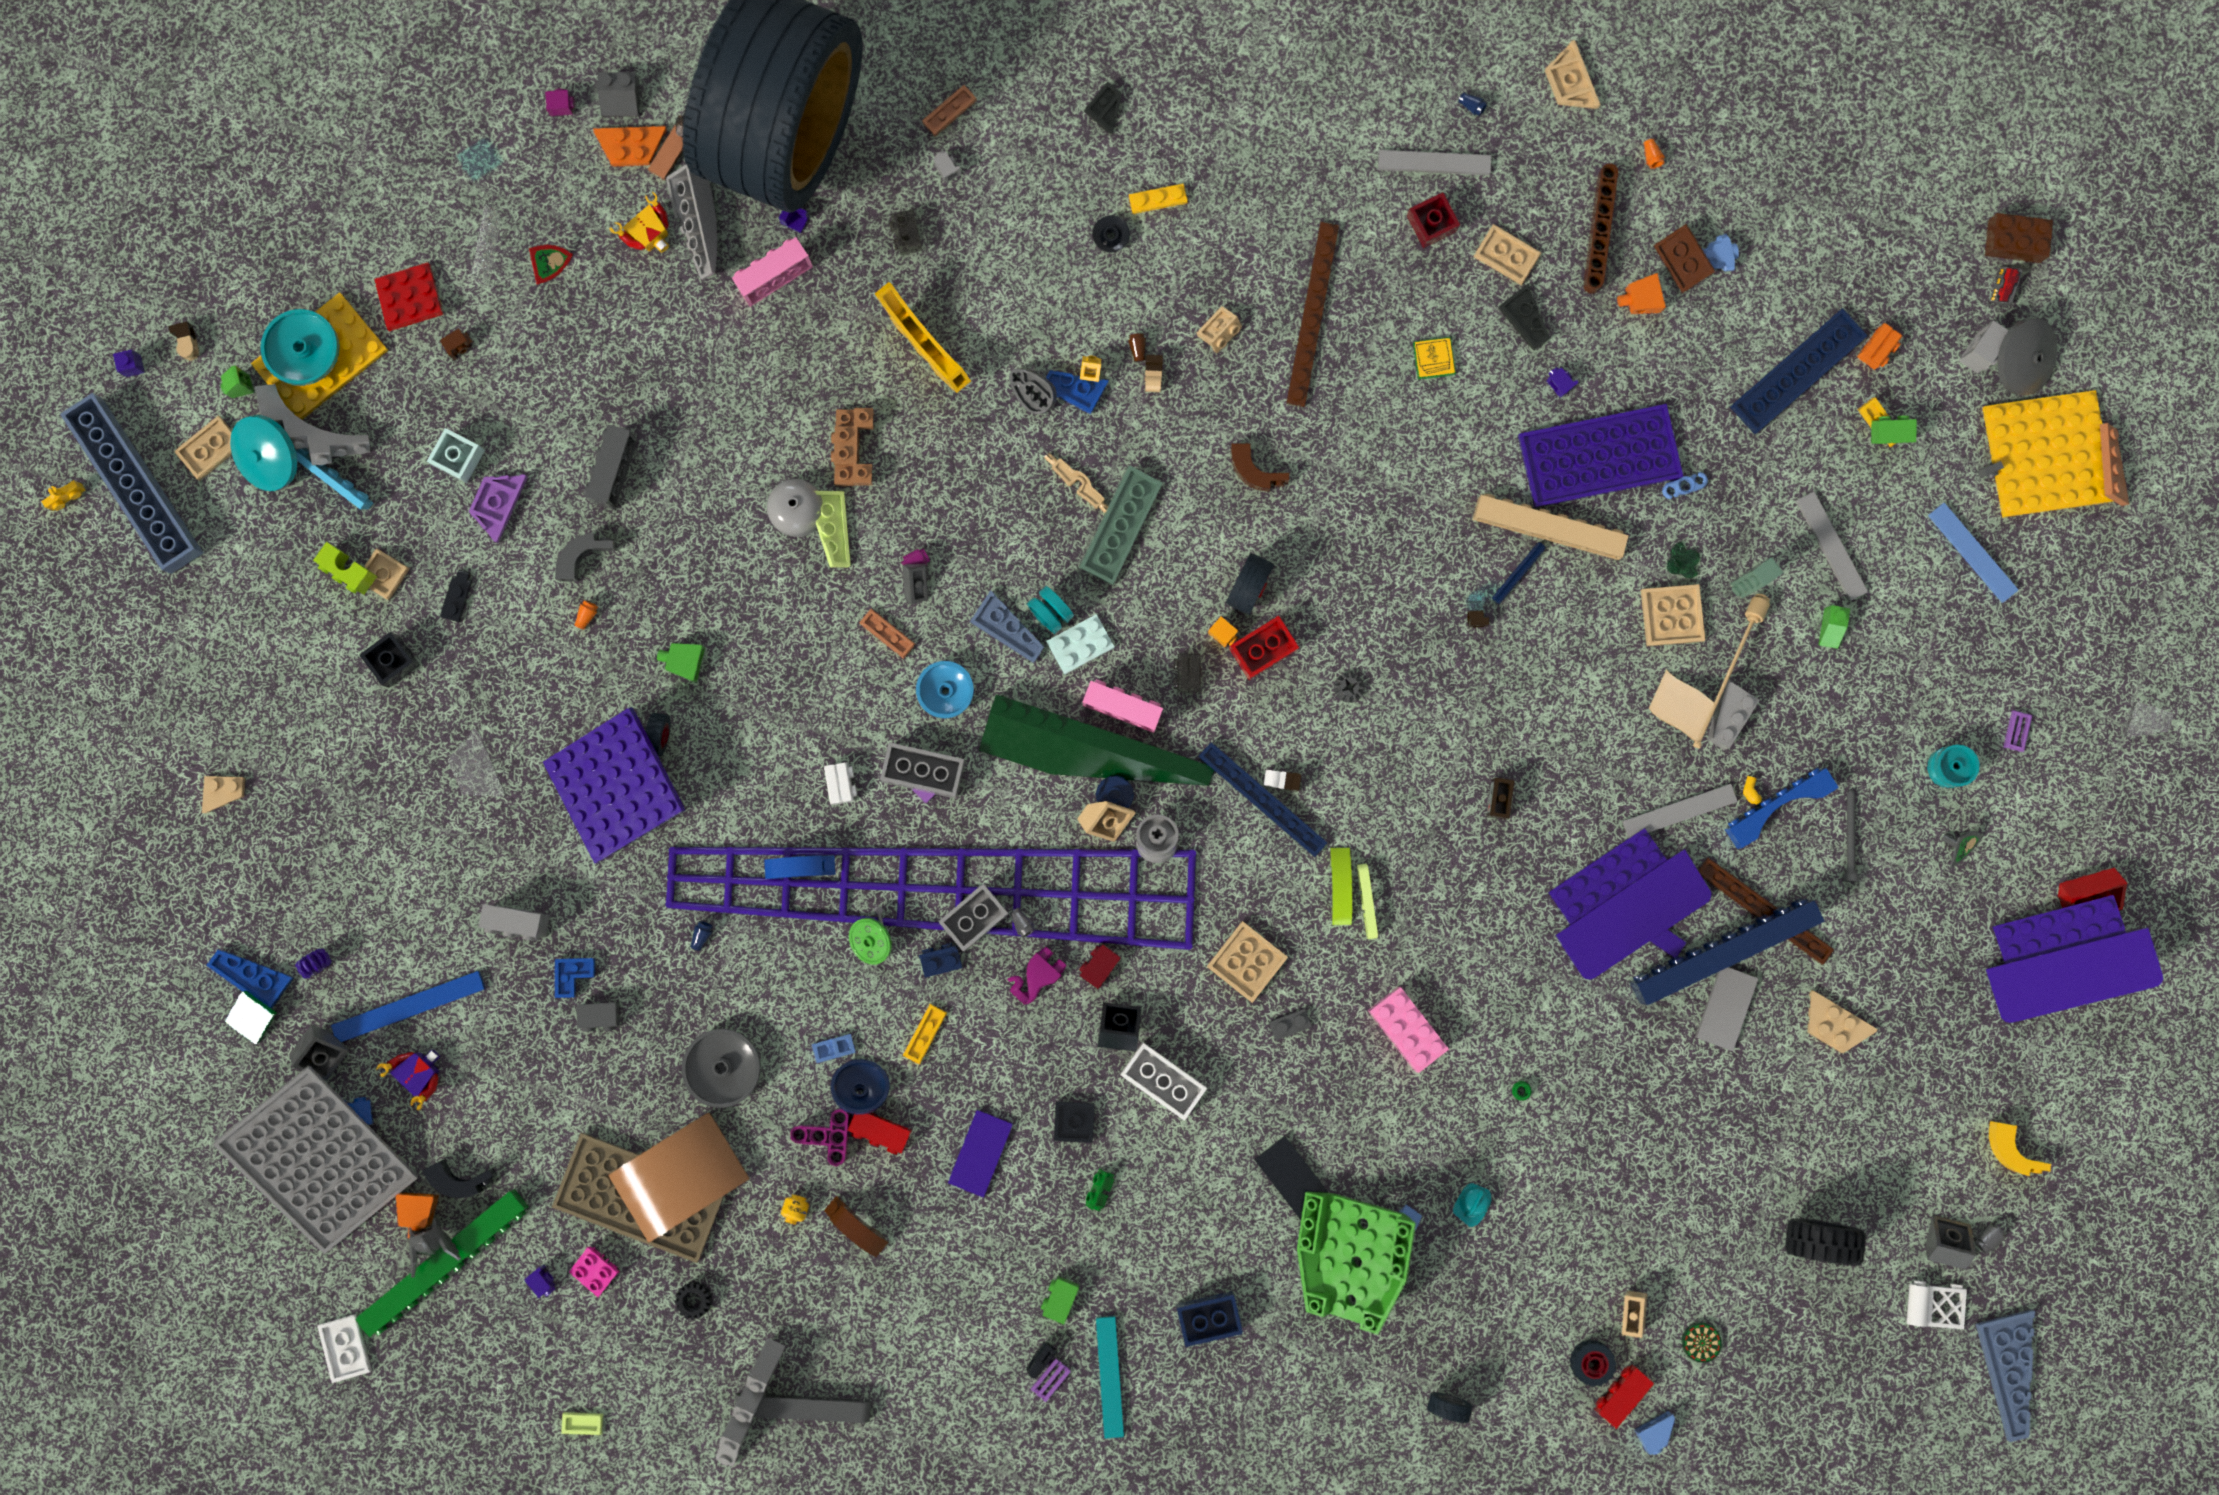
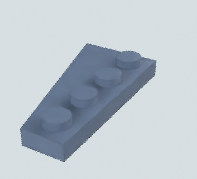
(1002, 625)

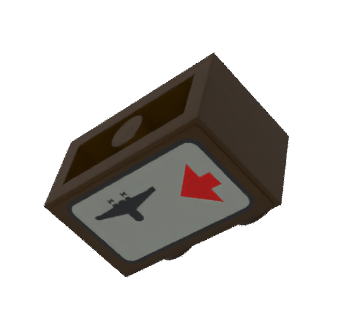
(1500, 798)

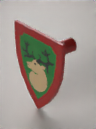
(548, 261)

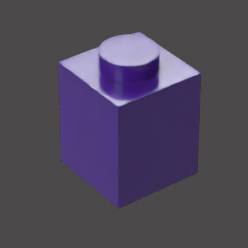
(128, 363)

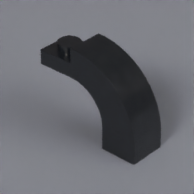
(448, 1184)

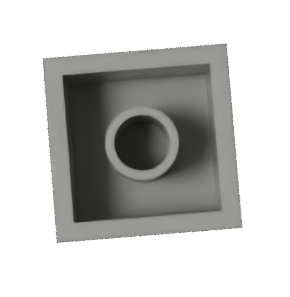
(1984, 347)

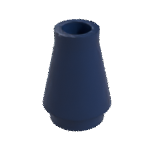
(1473, 103)
(700, 935)

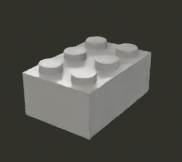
(973, 917)
(514, 922)

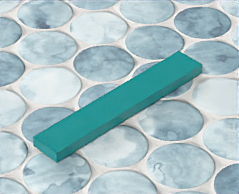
(1109, 1377)

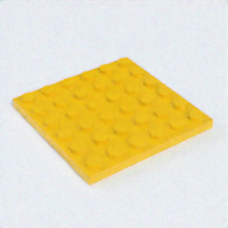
(2047, 453)

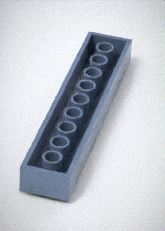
(131, 483)

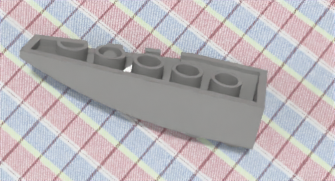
(695, 208)

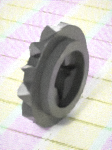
(1347, 696)

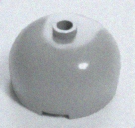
(797, 519)

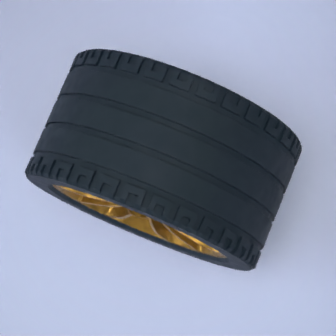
(772, 99)

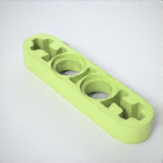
(1367, 901)

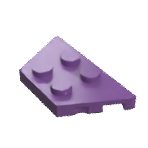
(496, 503)

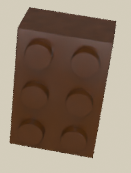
(2018, 238)

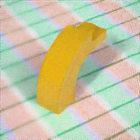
(2004, 1148)

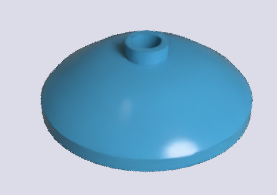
(940, 676)

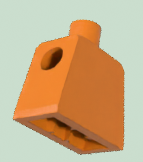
(1643, 296)
(416, 1210)

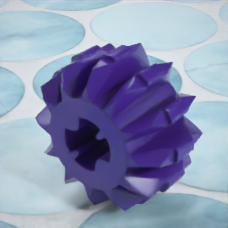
(313, 963)

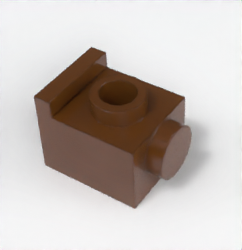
(456, 343)

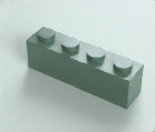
(1756, 578)

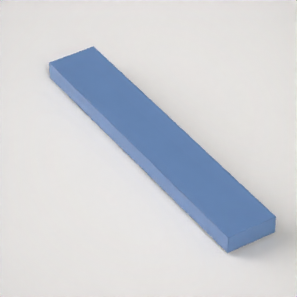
(1973, 552)

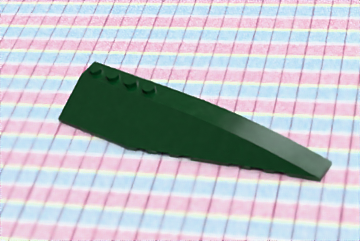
(1079, 749)

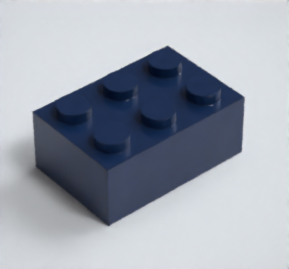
(1209, 1319)

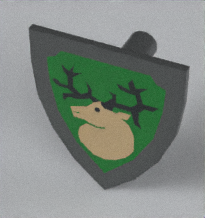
(1963, 845)

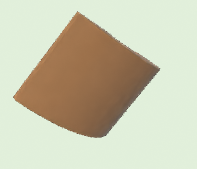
(678, 1177)

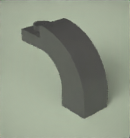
(572, 554)

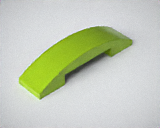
(1341, 886)

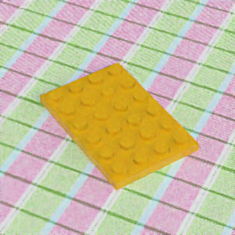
(357, 351)

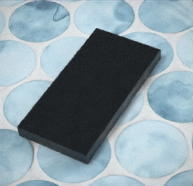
(1289, 1173)

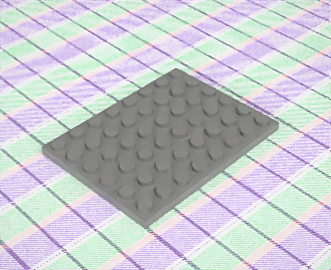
(315, 1159)

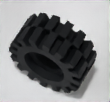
(685, 1309)

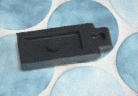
(456, 596)

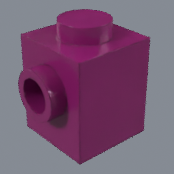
(559, 102)

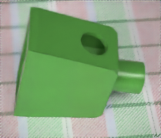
(683, 660)

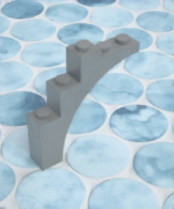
(320, 443)
(748, 1402)

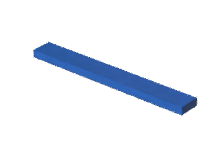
(408, 1007)

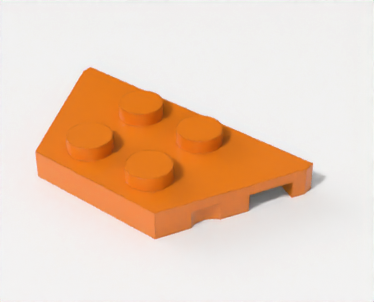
(630, 144)

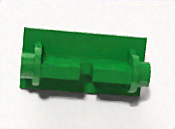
(1096, 1198)

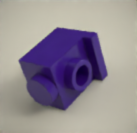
(1561, 381)
(541, 1282)

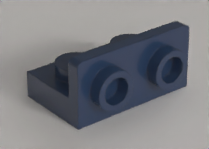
(941, 960)

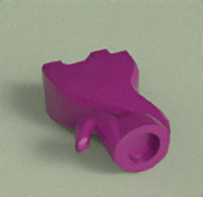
(1038, 975)

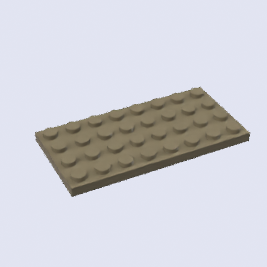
(592, 1196)

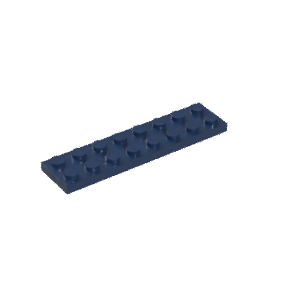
(1798, 371)

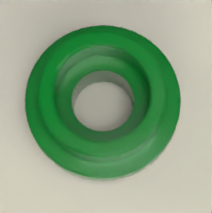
(1525, 1095)

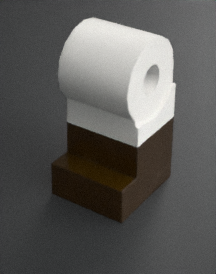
(1282, 780)

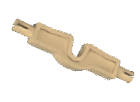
(1070, 476)

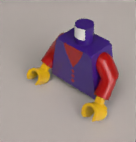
(415, 1073)

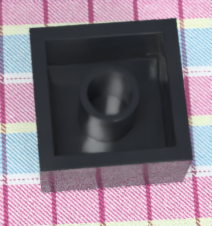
(389, 659)
(1119, 1027)

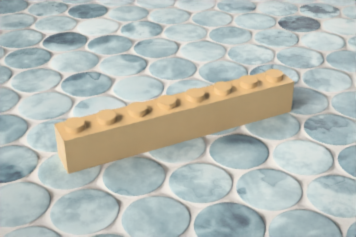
(1550, 527)

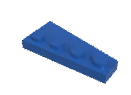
(250, 976)

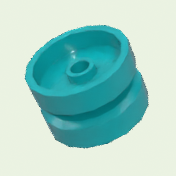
(1049, 610)
(1953, 766)

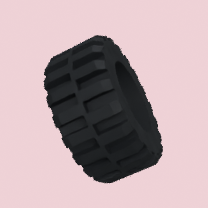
(1825, 1242)

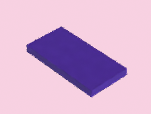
(980, 1153)

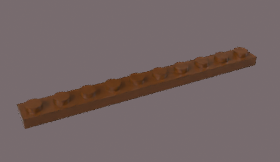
(1312, 314)

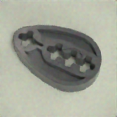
(1027, 399)

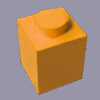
(1223, 632)

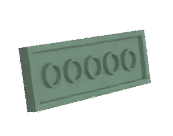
(1120, 525)

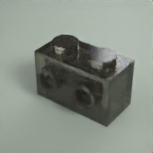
(906, 232)

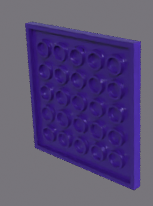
(613, 785)

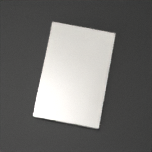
(344, 1348)

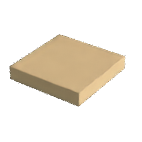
(389, 573)

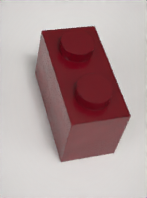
(1099, 966)

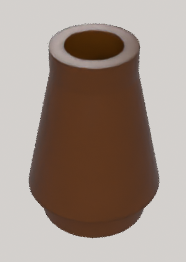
(1137, 345)

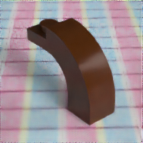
(1251, 475)
(854, 1228)

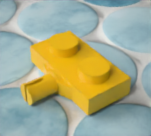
(62, 495)

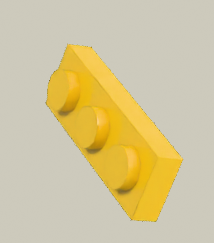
(1157, 198)

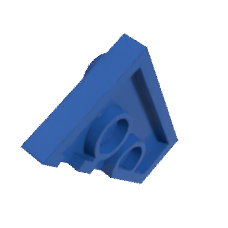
(1078, 392)

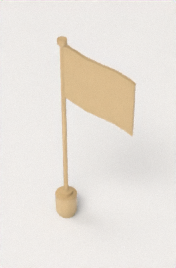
(1688, 707)

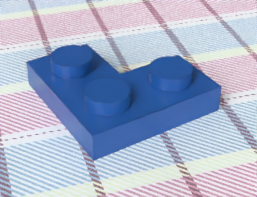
(566, 973)

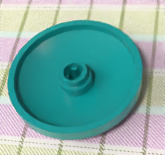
(299, 347)
(263, 452)

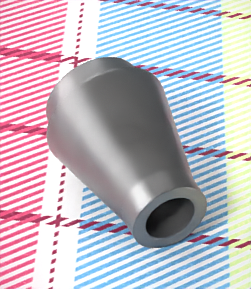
(1022, 923)

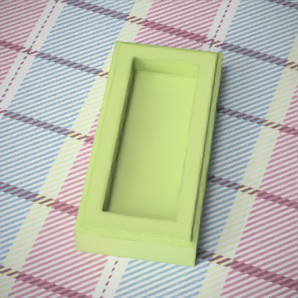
(582, 1423)

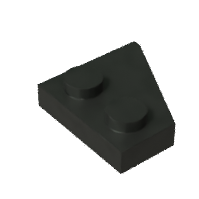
(1104, 107)

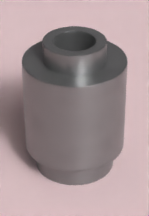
(1990, 1239)

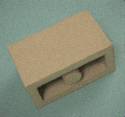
(1634, 1314)

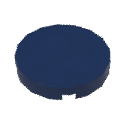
(1116, 791)

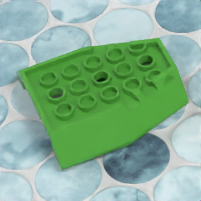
(1326, 1254)

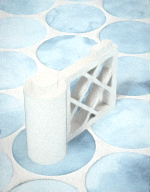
(1922, 1305)

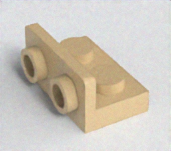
(1220, 329)

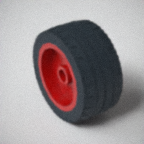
(1250, 583)

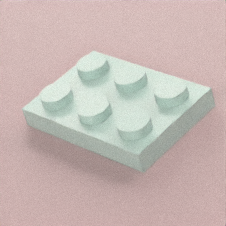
(1080, 644)

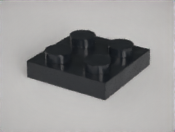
(1074, 1122)

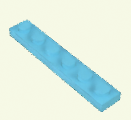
(331, 477)

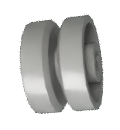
(1158, 849)

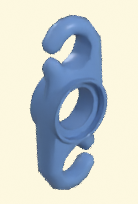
(1691, 480)

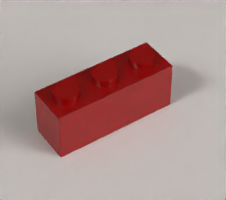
(880, 1132)
(1623, 1396)

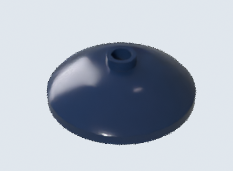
(860, 1076)

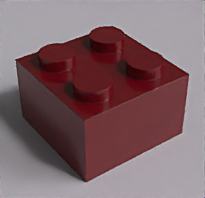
(1433, 220)

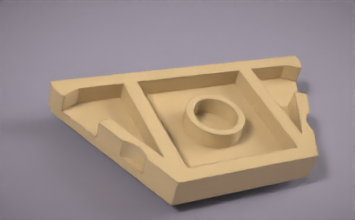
(1571, 80)
(1836, 1025)

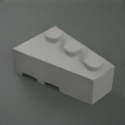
(1731, 715)

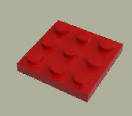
(408, 296)

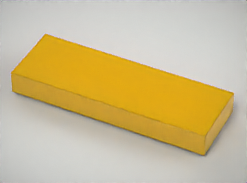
(924, 1034)

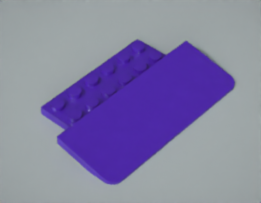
(1625, 902)
(2070, 960)

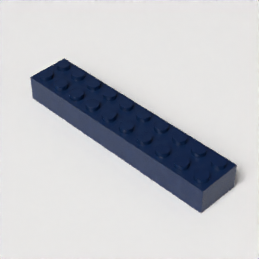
(1727, 951)

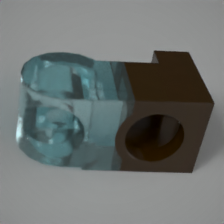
(1475, 612)

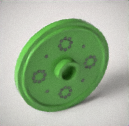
(870, 941)

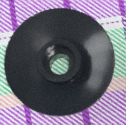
(1113, 225)

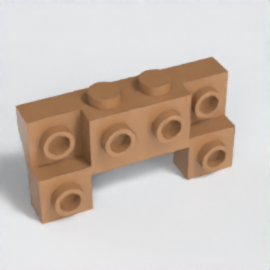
(846, 447)

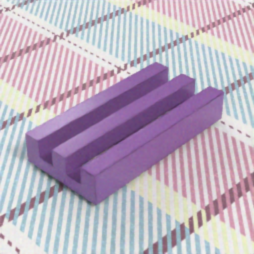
(2007, 744)
(1040, 1392)

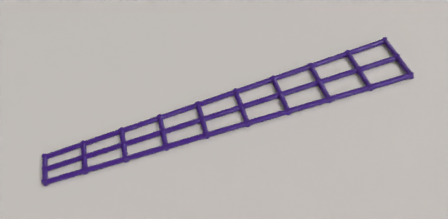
(959, 889)

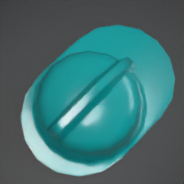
(1472, 1204)

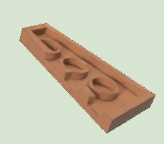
(2113, 471)

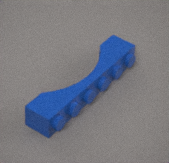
(1749, 827)

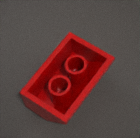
(2093, 887)

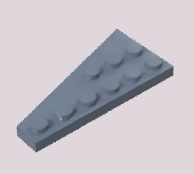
(2009, 1361)

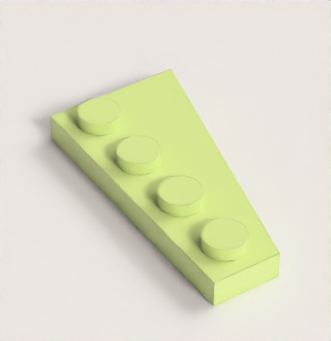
(833, 528)

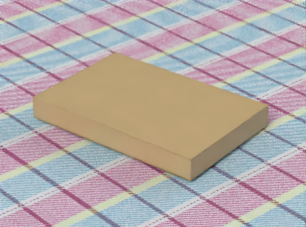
(1507, 254)
(206, 448)

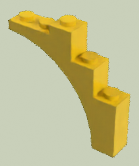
(921, 339)

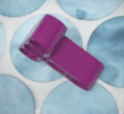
(829, 1140)

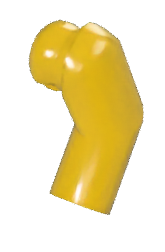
(1749, 791)

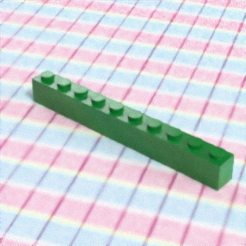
(440, 1264)

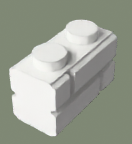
(840, 784)

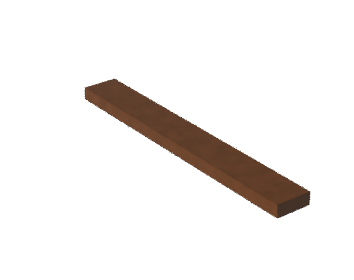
(1760, 906)

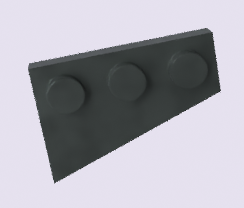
(1524, 316)

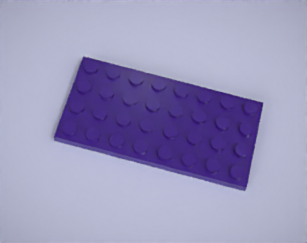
(1600, 455)

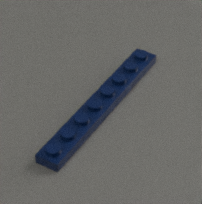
(1262, 799)

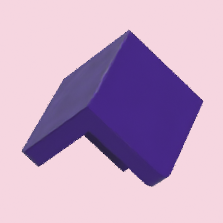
(794, 220)

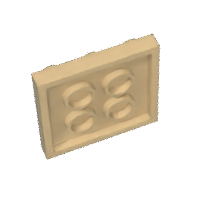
(1672, 615)
(1247, 961)

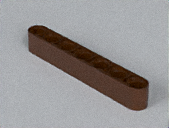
(1605, 221)

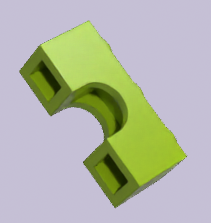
(333, 561)

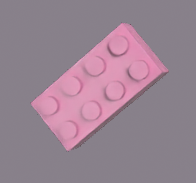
(772, 271)
(1122, 706)
(1408, 1029)

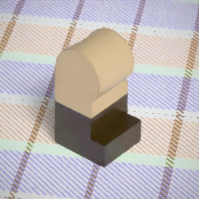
(186, 339)
(1153, 373)

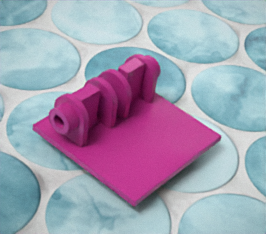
(594, 1271)

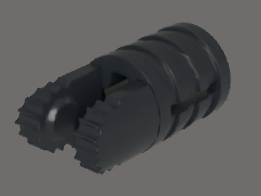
(1041, 1359)

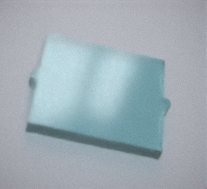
(478, 159)

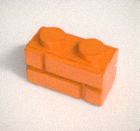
(1879, 346)

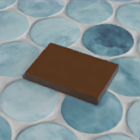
(1684, 258)

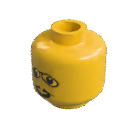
(795, 1209)

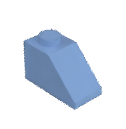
(1656, 1433)

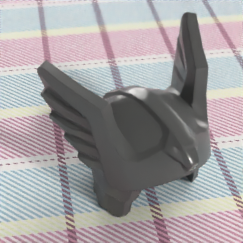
(429, 1242)

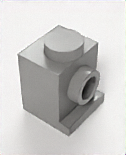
(946, 166)

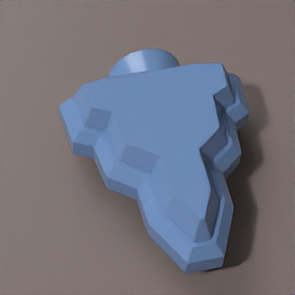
(1722, 253)

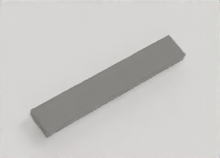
(1434, 162)
(1831, 546)
(1681, 810)

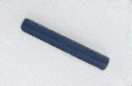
(1518, 573)

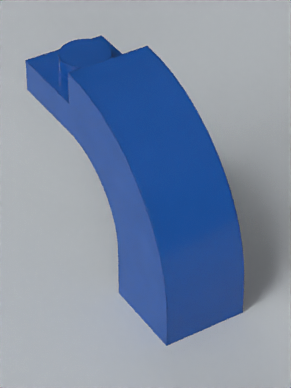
(799, 866)

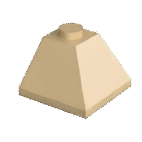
(1105, 819)

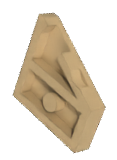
(221, 791)

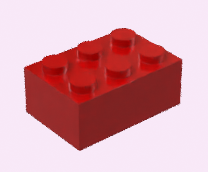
(1263, 648)

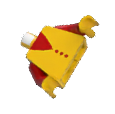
(646, 228)

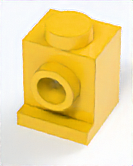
(1091, 365)

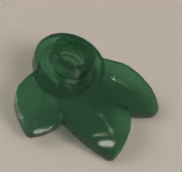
(1685, 559)

